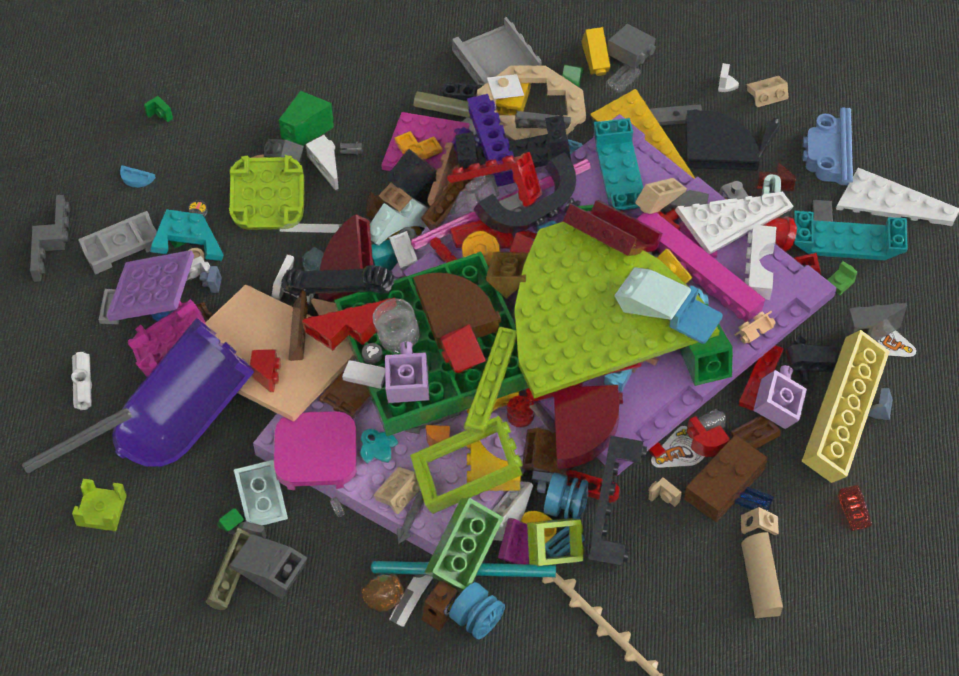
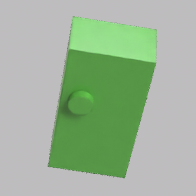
(464, 544)

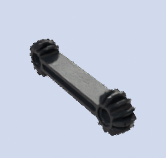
(371, 278)

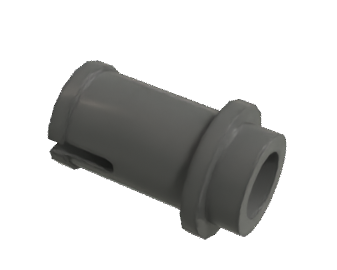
(352, 148)

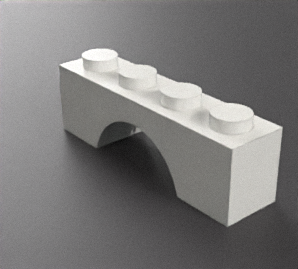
(761, 244)

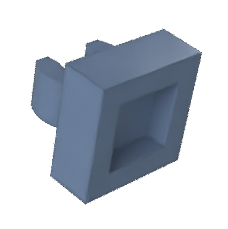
(211, 279)
(542, 480)

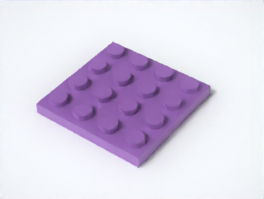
(150, 286)

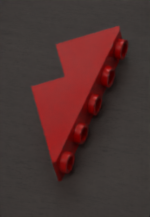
(336, 326)

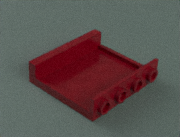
(614, 228)

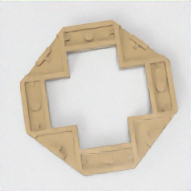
(555, 86)

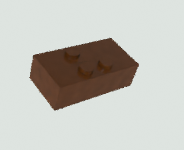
(725, 478)

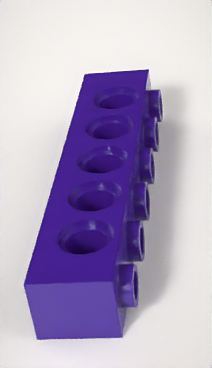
(490, 134)

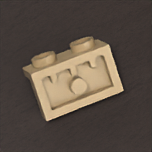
(768, 91)
(398, 489)

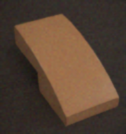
(395, 197)

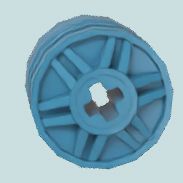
(566, 497)
(476, 610)

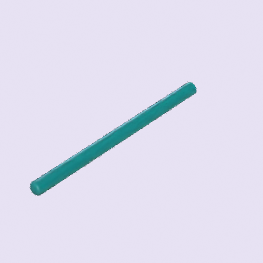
(485, 569)

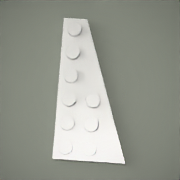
(893, 200)
(730, 219)

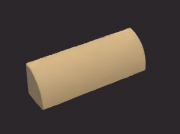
(762, 576)

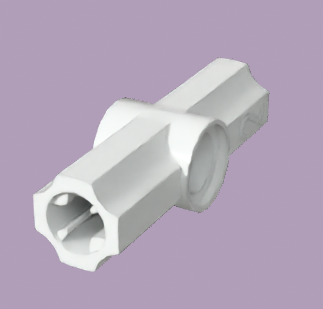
(81, 389)

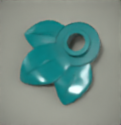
(378, 448)

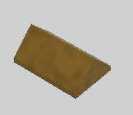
(506, 271)

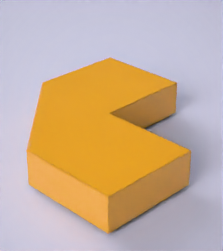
(425, 149)

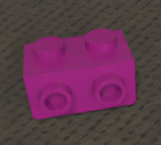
(515, 543)

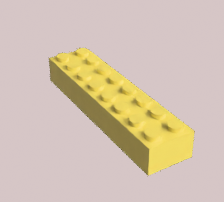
(845, 406)

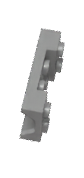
(118, 241)

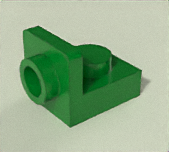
(158, 107)

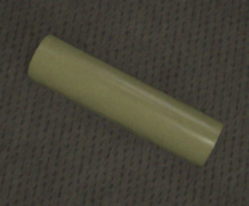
(441, 104)
(227, 577)

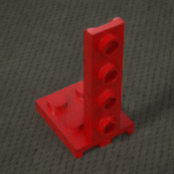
(523, 175)

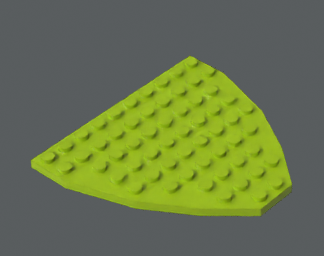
(569, 314)

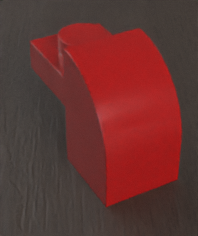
(705, 442)

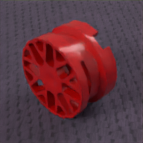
(519, 412)

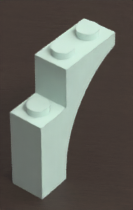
(390, 221)

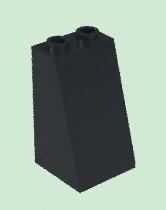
(413, 176)

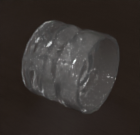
(395, 324)

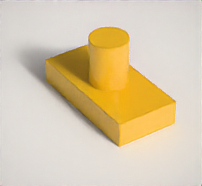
(674, 265)

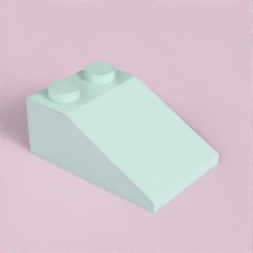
(651, 294)
(261, 493)

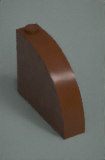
(453, 303)

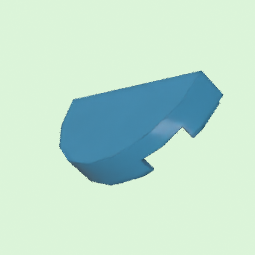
(136, 177)

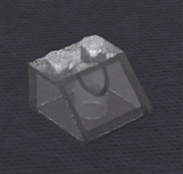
(473, 193)

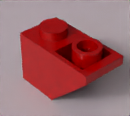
(265, 367)

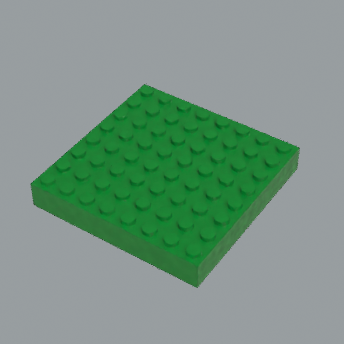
(447, 390)

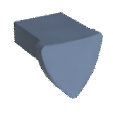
(883, 409)

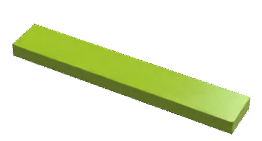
(491, 380)

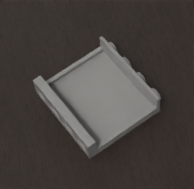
(494, 52)

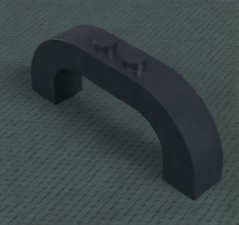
(507, 221)

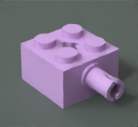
(406, 375)
(780, 398)

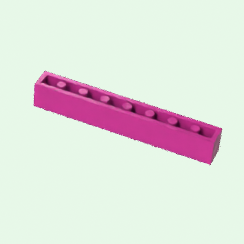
(706, 270)

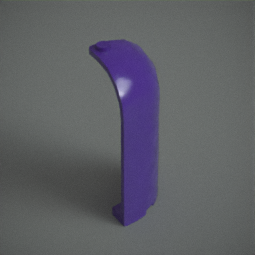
(180, 398)

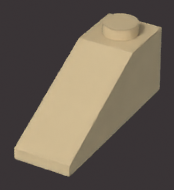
(659, 194)

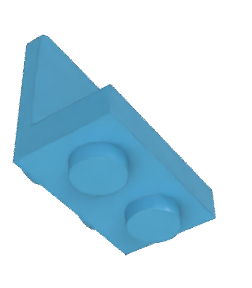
(695, 318)

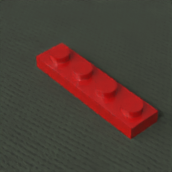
(763, 367)

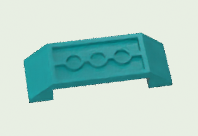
(618, 163)
(851, 239)

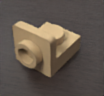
(666, 490)

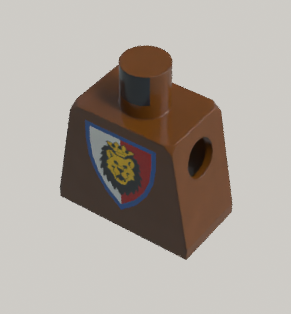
(439, 602)

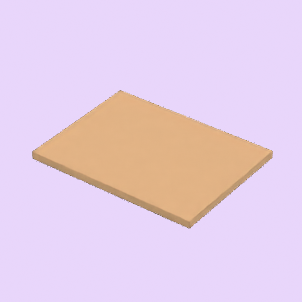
(264, 323)

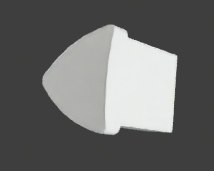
(727, 82)

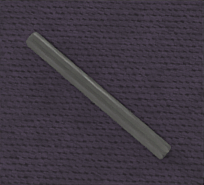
(77, 440)

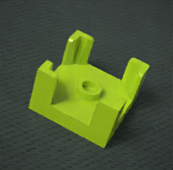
(100, 506)

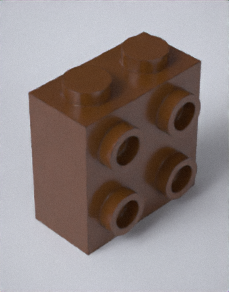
(541, 452)

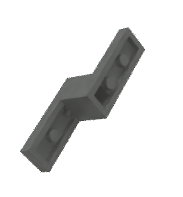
(49, 238)

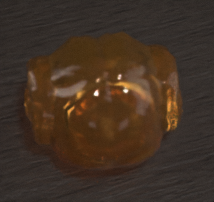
(383, 592)

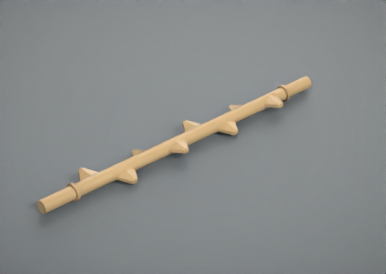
(604, 628)

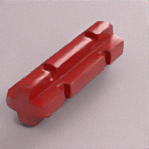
(442, 250)

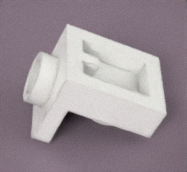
(197, 267)

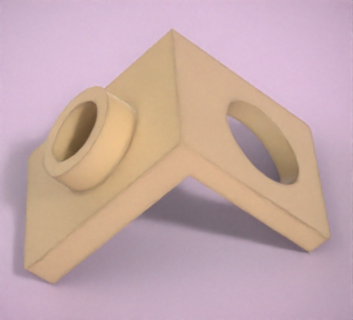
(761, 519)

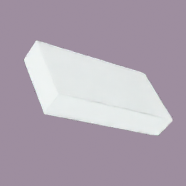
(403, 250)
(364, 374)

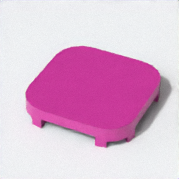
(156, 341)
(315, 450)

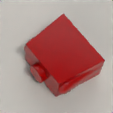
(461, 349)

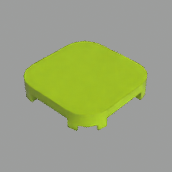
(266, 193)

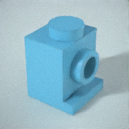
(618, 378)

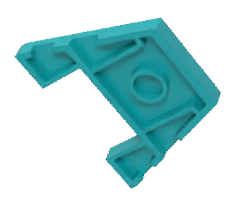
(186, 228)

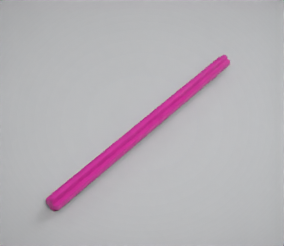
(444, 229)

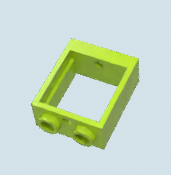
(536, 541)

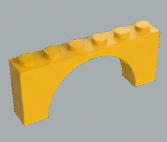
(484, 462)

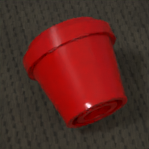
(785, 231)

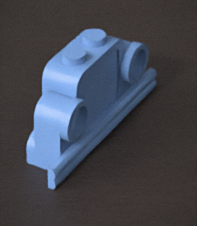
(830, 148)

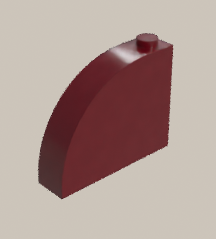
(348, 250)
(585, 422)

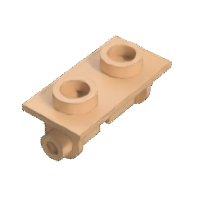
(762, 323)

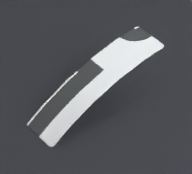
(410, 598)

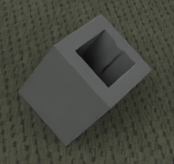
(280, 148)

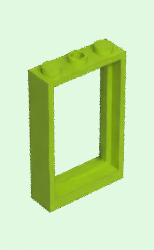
(423, 457)

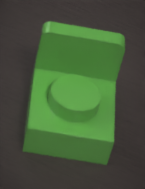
(843, 278)

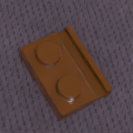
(757, 432)

